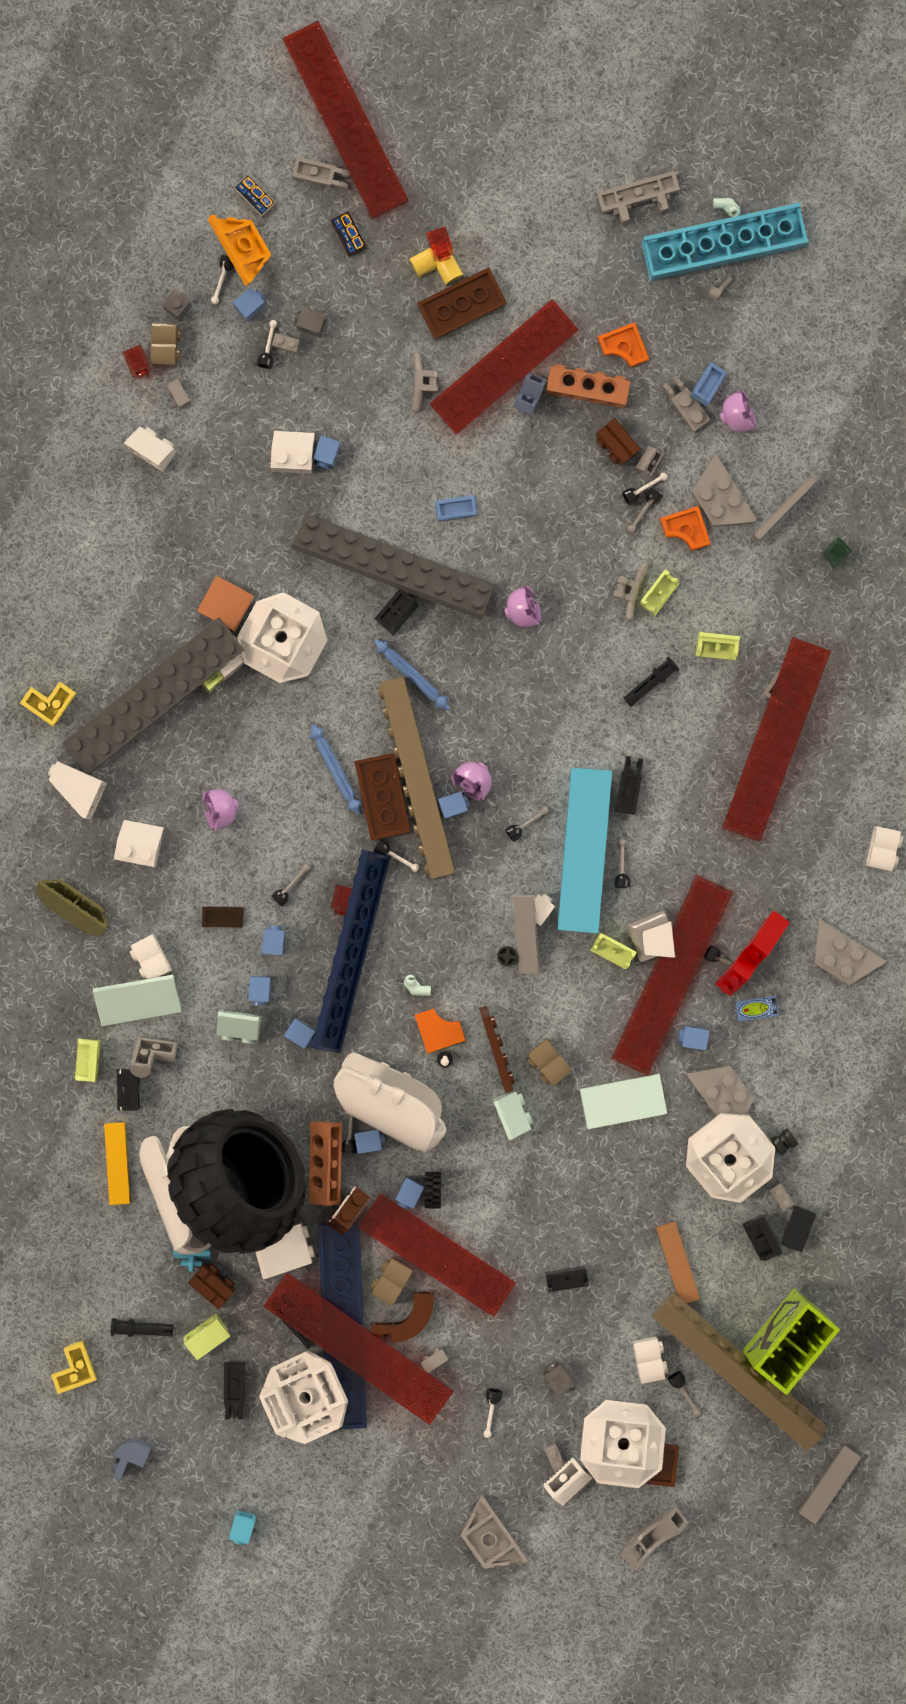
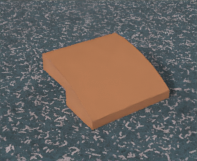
(225, 602)

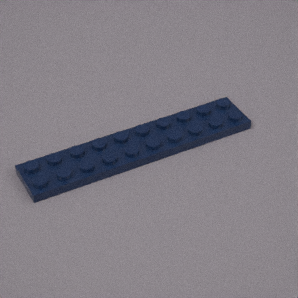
(351, 952)
(343, 1288)

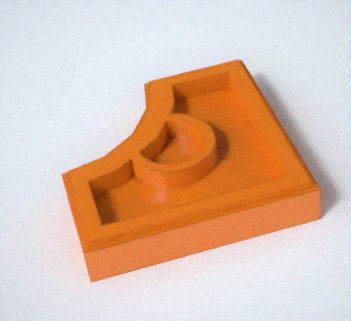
(624, 343)
(687, 526)
(438, 1032)

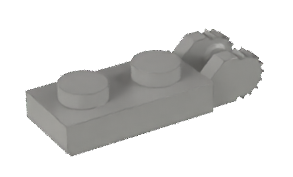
(319, 173)
(687, 405)

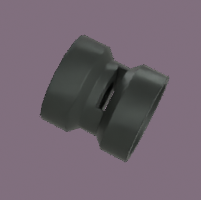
(784, 1141)

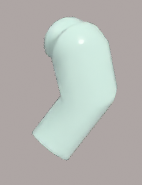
(728, 205)
(415, 988)

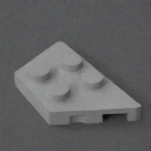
(720, 497)
(842, 955)
(722, 1090)
(490, 1538)

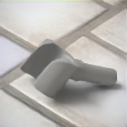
(716, 292)

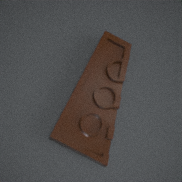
(496, 1043)

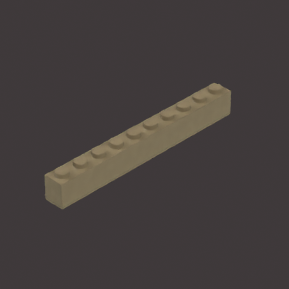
(417, 778)
(738, 1371)

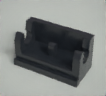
(396, 611)
(127, 1091)
(798, 1228)
(762, 1238)
(567, 1278)

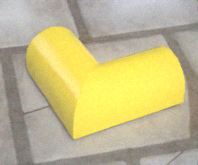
(448, 270)
(49, 708)
(80, 1369)

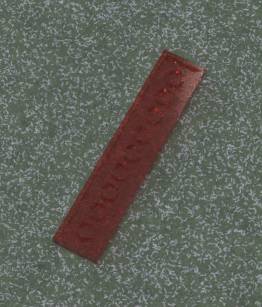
(345, 119)
(776, 739)
(672, 976)
(358, 1348)

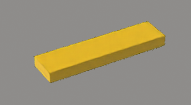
(117, 1163)

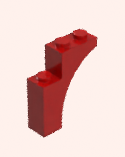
(753, 953)

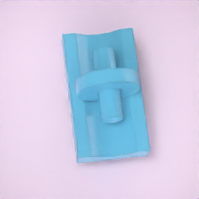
(191, 1263)

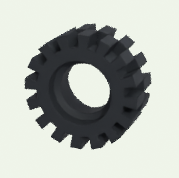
(432, 1190)

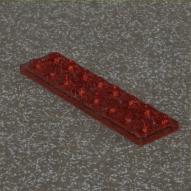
(504, 367)
(437, 1254)

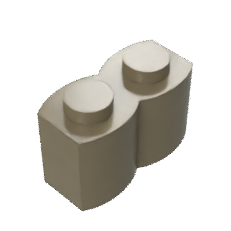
(164, 345)
(549, 1062)
(391, 1281)

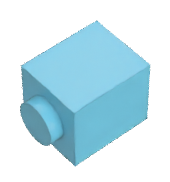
(242, 1528)

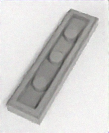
(783, 509)
(526, 934)
(829, 1484)

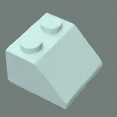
(238, 1025)
(512, 1114)

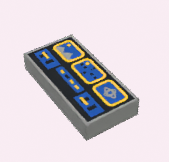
(254, 195)

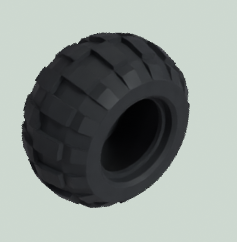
(265, 1167)

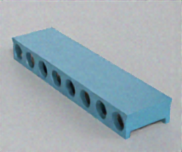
(724, 241)
(584, 850)

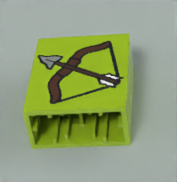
(790, 1341)

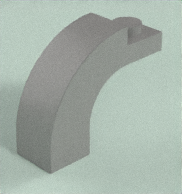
(652, 1535)

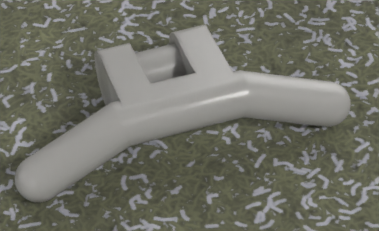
(419, 386)
(635, 588)

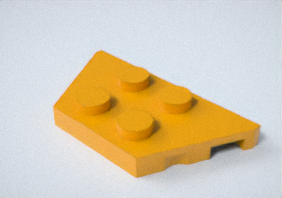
(242, 245)

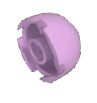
(738, 413)
(522, 608)
(474, 779)
(220, 808)

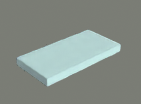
(137, 1000)
(623, 1101)

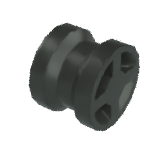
(507, 956)

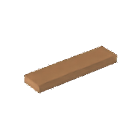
(677, 1262)

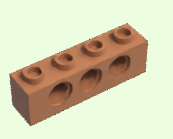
(617, 398)
(325, 1163)

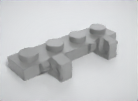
(623, 197)

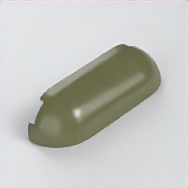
(72, 906)

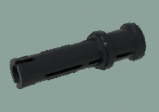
(658, 676)
(131, 1327)

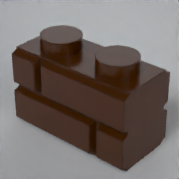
(617, 442)
(348, 1210)
(212, 1285)

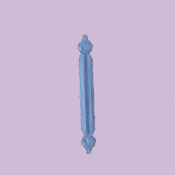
(412, 675)
(335, 769)

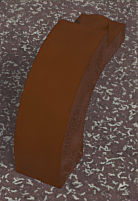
(413, 1324)

